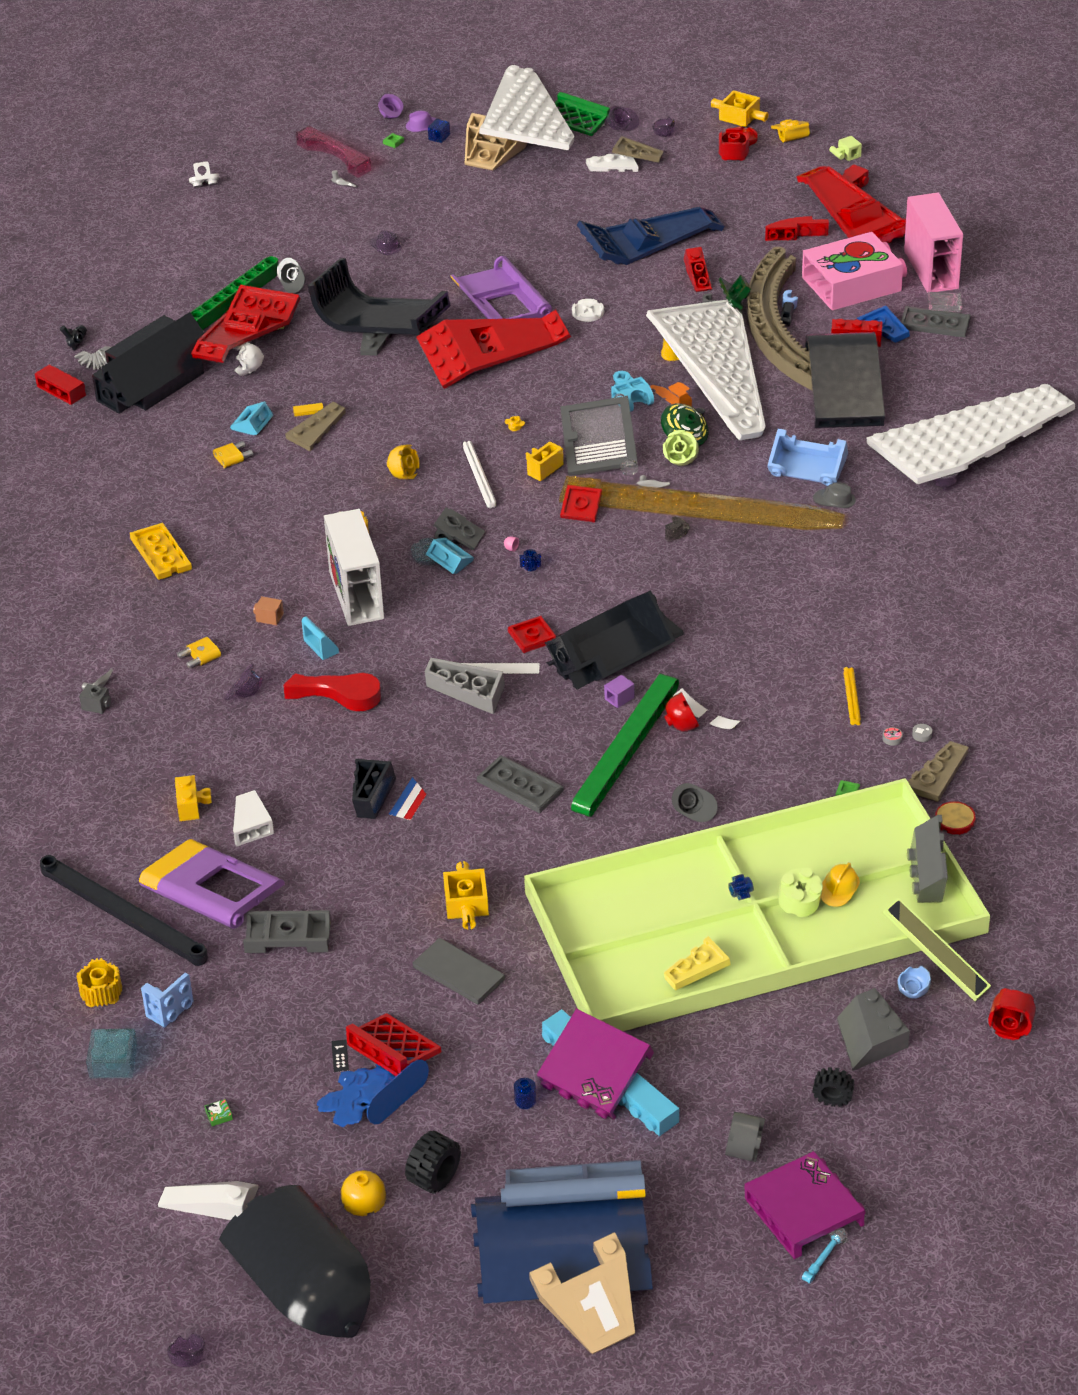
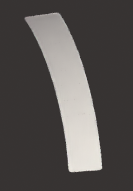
(699, 710)

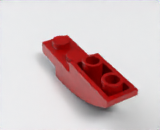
(798, 226)

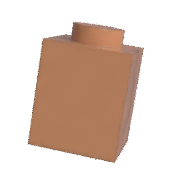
(268, 610)

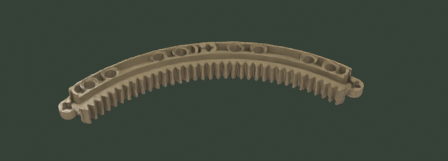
(765, 319)

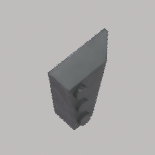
(927, 862)
(871, 1029)

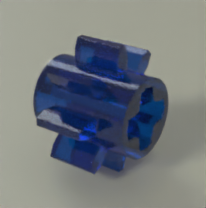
(530, 560)
(740, 887)

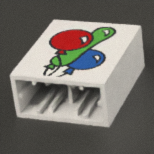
(354, 567)

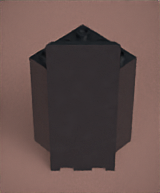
(149, 364)
(612, 640)

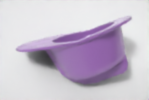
(390, 106)
(419, 121)

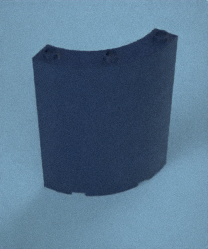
(563, 1234)

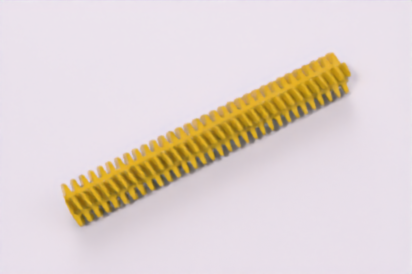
(851, 692)

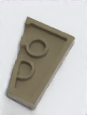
(637, 150)

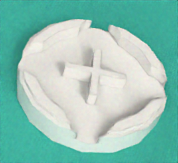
(588, 310)

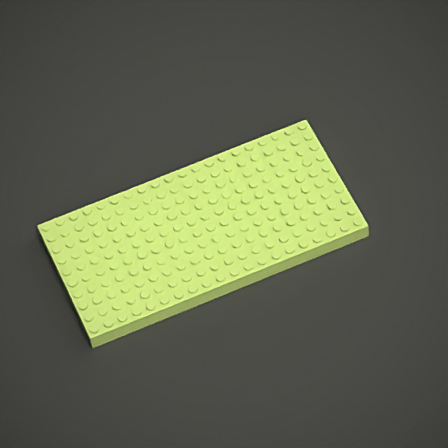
(644, 908)

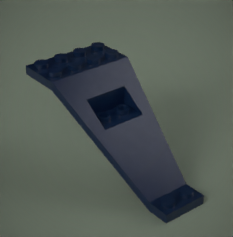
(642, 237)

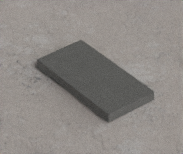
(935, 321)
(520, 784)
(458, 971)

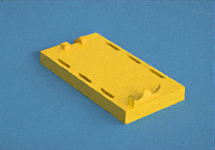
(160, 551)

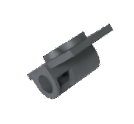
(457, 527)

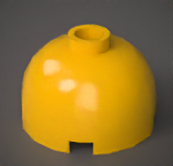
(403, 460)
(363, 1193)

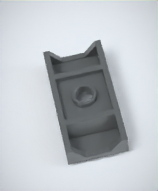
(307, 930)

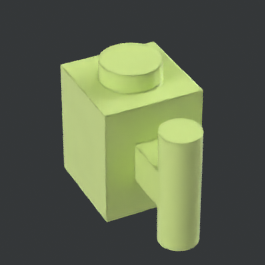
(847, 148)

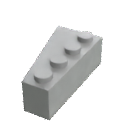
(465, 682)

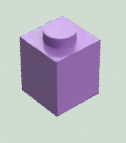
(619, 691)

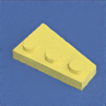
(698, 964)

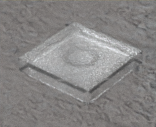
(944, 301)

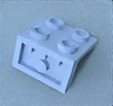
(167, 1005)

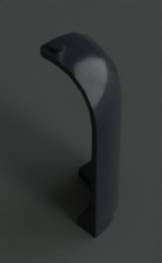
(301, 1261)

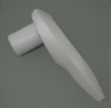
(338, 180)
(651, 483)
(101, 681)

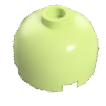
(680, 448)

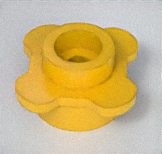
(514, 423)

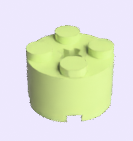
(800, 892)

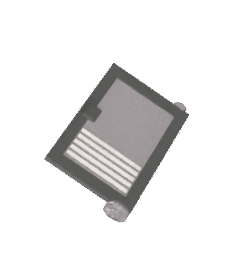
(599, 436)

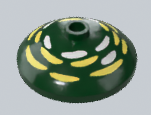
(684, 417)

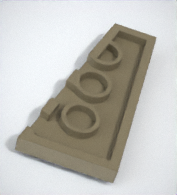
(314, 427)
(938, 773)

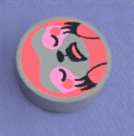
(892, 736)

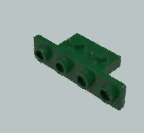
(736, 292)

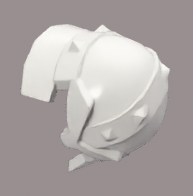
(249, 357)

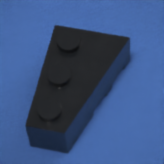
(371, 786)

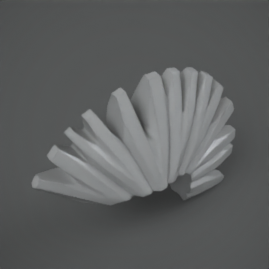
(96, 359)

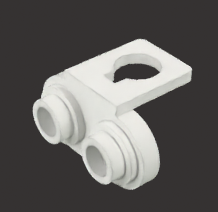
(198, 179)

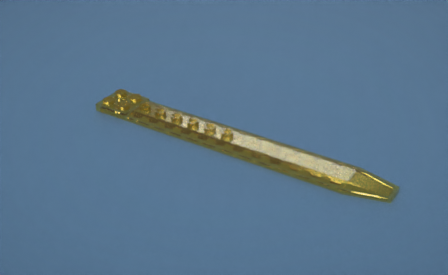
(709, 506)

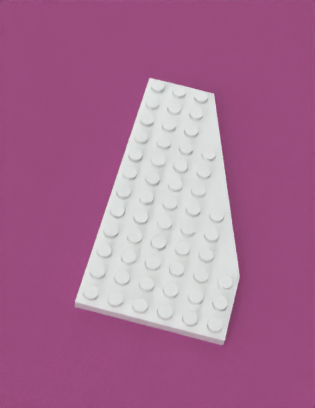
(963, 436)

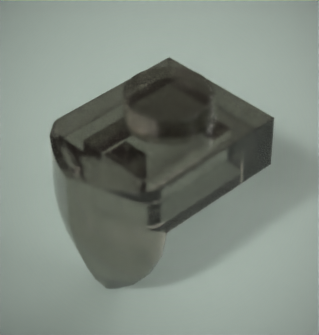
(676, 529)

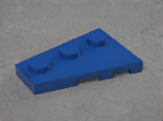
(891, 326)

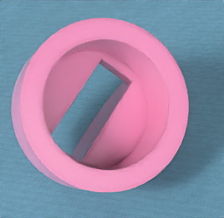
(511, 543)

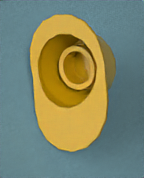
(839, 885)

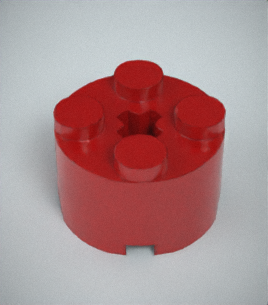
(733, 144)
(1012, 1014)

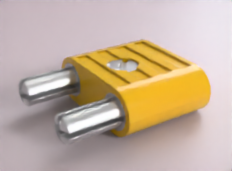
(230, 454)
(202, 652)

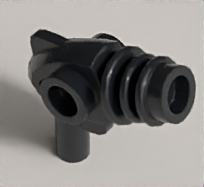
(75, 336)

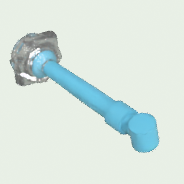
(837, 1237)

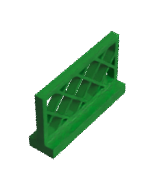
(582, 107)

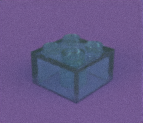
(111, 1053)

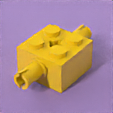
(739, 108)
(465, 894)

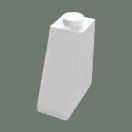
(251, 819)

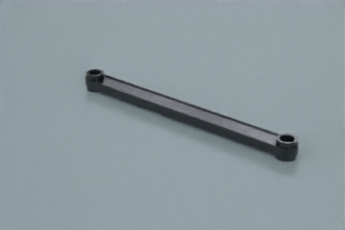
(124, 910)

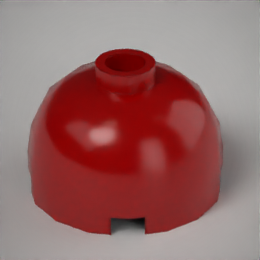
(680, 714)

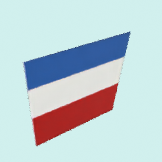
(408, 801)

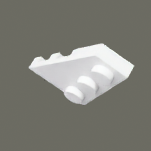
(611, 161)

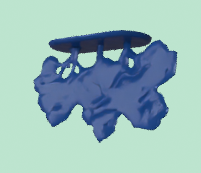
(375, 1087)

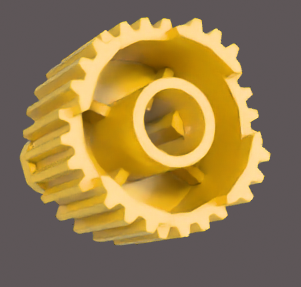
(99, 983)

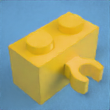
(544, 461)
(189, 797)

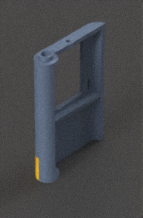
(573, 1183)

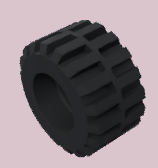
(433, 1162)

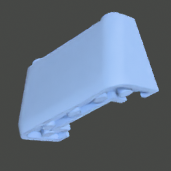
(807, 459)

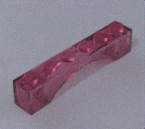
(315, 140)

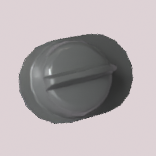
(291, 275)
(836, 495)
(694, 802)

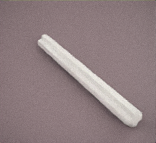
(479, 474)

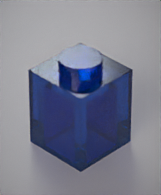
(438, 130)

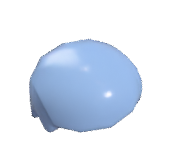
(914, 982)

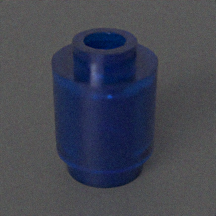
(525, 1093)

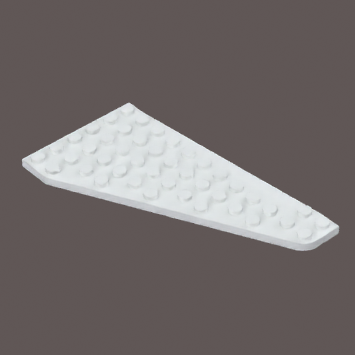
(526, 112)
(717, 355)

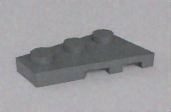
(373, 343)

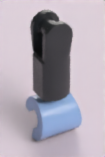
(788, 307)

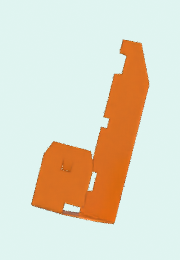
(678, 389)

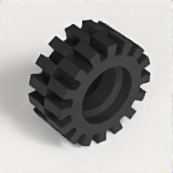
(828, 1079)

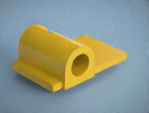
(792, 129)

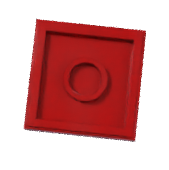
(581, 503)
(531, 634)

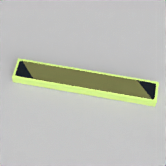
(936, 949)

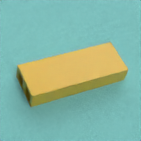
(307, 409)

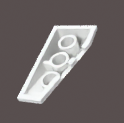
(210, 1199)

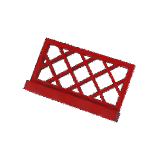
(383, 1052)

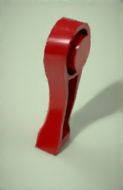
(352, 691)

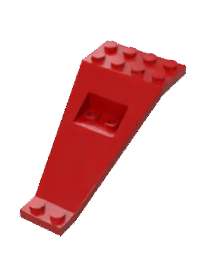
(852, 207)
(249, 316)
(459, 349)

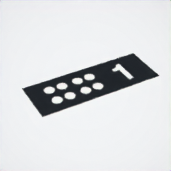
(340, 1055)

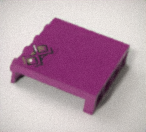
(593, 1063)
(802, 1202)

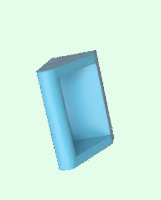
(258, 418)
(449, 555)
(318, 640)

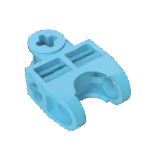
(635, 389)

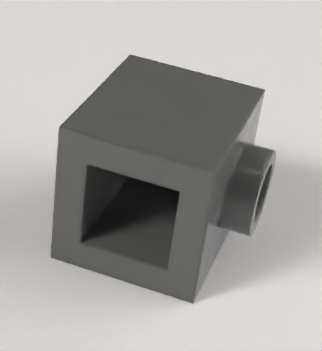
(95, 698)

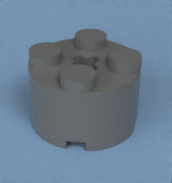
(744, 1136)

